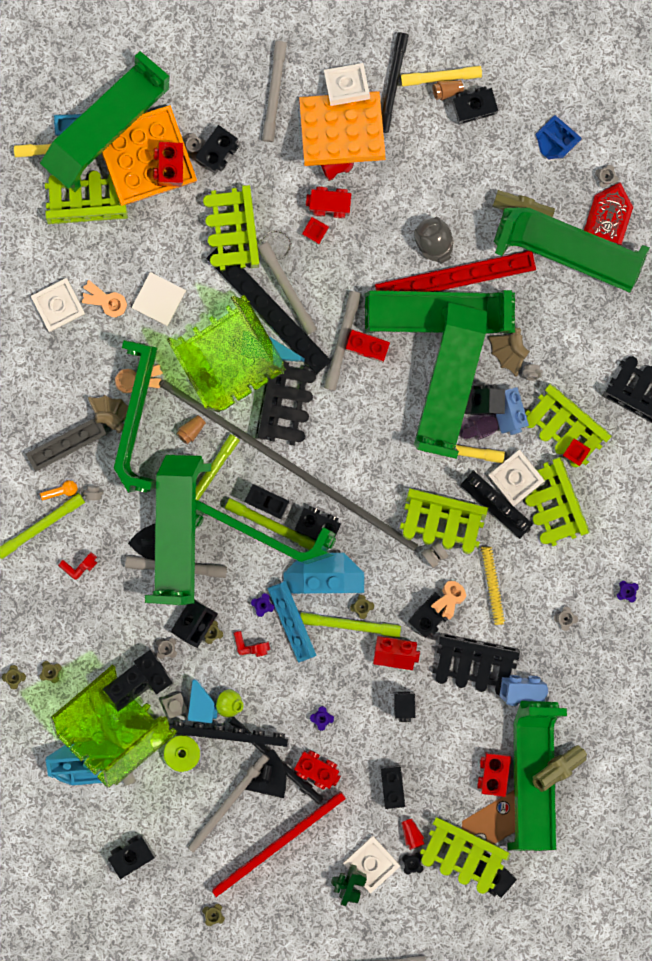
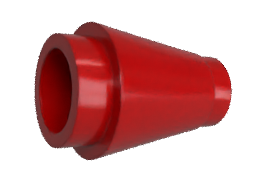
(412, 834)

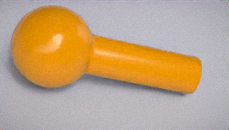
(68, 488)

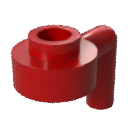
(88, 563)
(258, 649)

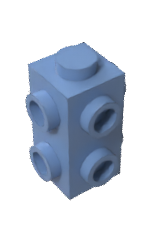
(514, 415)
(522, 689)

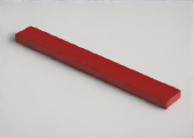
(464, 274)
(278, 844)

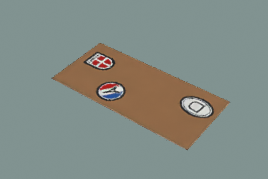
(493, 821)

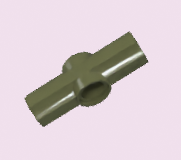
(507, 200)
(559, 768)

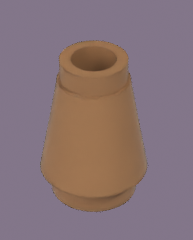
(447, 89)
(191, 429)

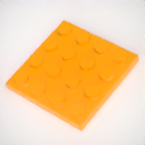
(341, 131)
(132, 156)

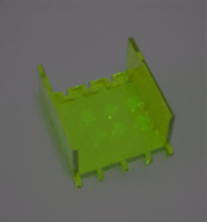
(228, 356)
(109, 738)

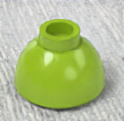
(229, 703)

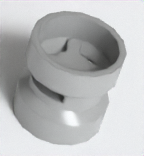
(430, 556)

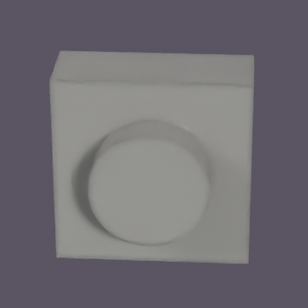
(175, 705)

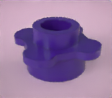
(631, 596)
(260, 611)
(322, 723)

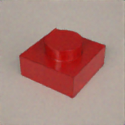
(315, 230)
(576, 452)

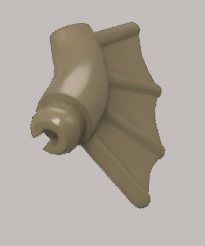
(509, 350)
(109, 411)

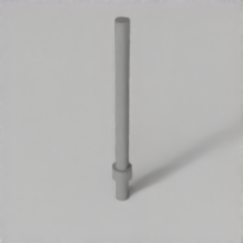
(252, 772)

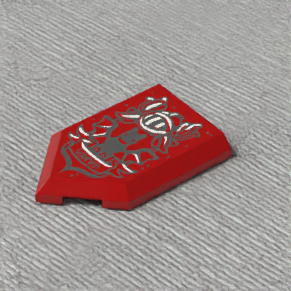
(610, 214)

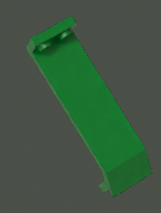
(105, 121)
(570, 247)
(422, 310)
(451, 380)
(133, 417)
(176, 529)
(318, 552)
(532, 750)

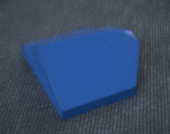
(556, 139)

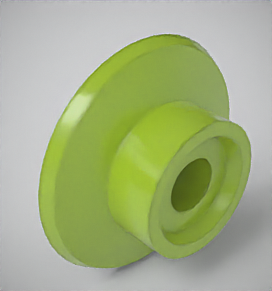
(179, 763)

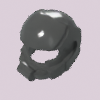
(434, 239)

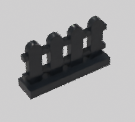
(633, 402)
(277, 411)
(496, 504)
(486, 660)

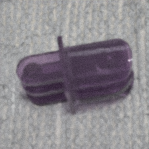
(481, 428)

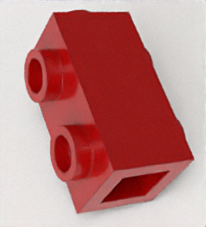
(329, 202)
(396, 653)
(323, 773)

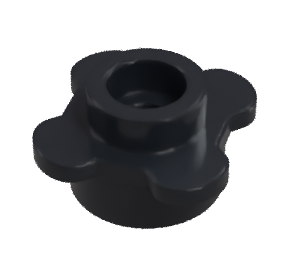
(417, 867)

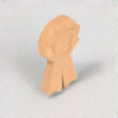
(112, 304)
(125, 379)
(454, 594)

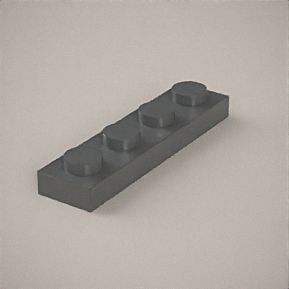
(66, 444)

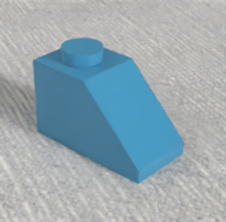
(201, 705)

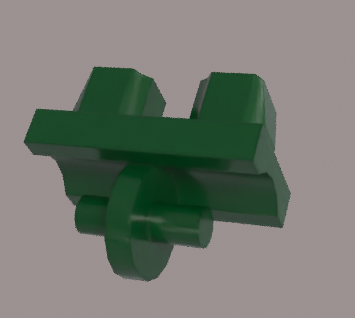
(346, 885)

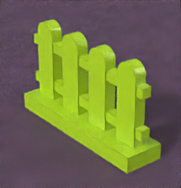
(77, 213)
(234, 238)
(562, 415)
(436, 505)
(562, 510)
(457, 845)

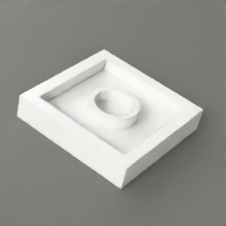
(346, 84)
(158, 299)
(58, 305)
(516, 478)
(374, 862)

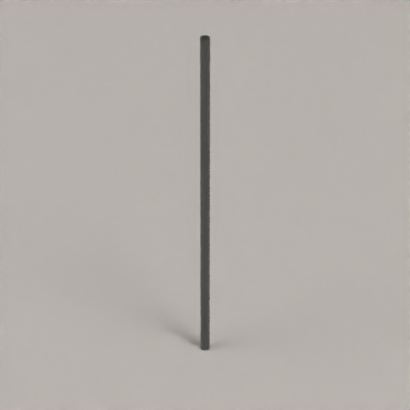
(289, 465)

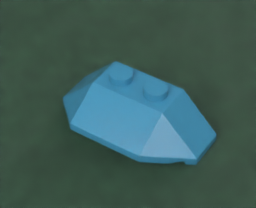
(327, 575)
(68, 768)

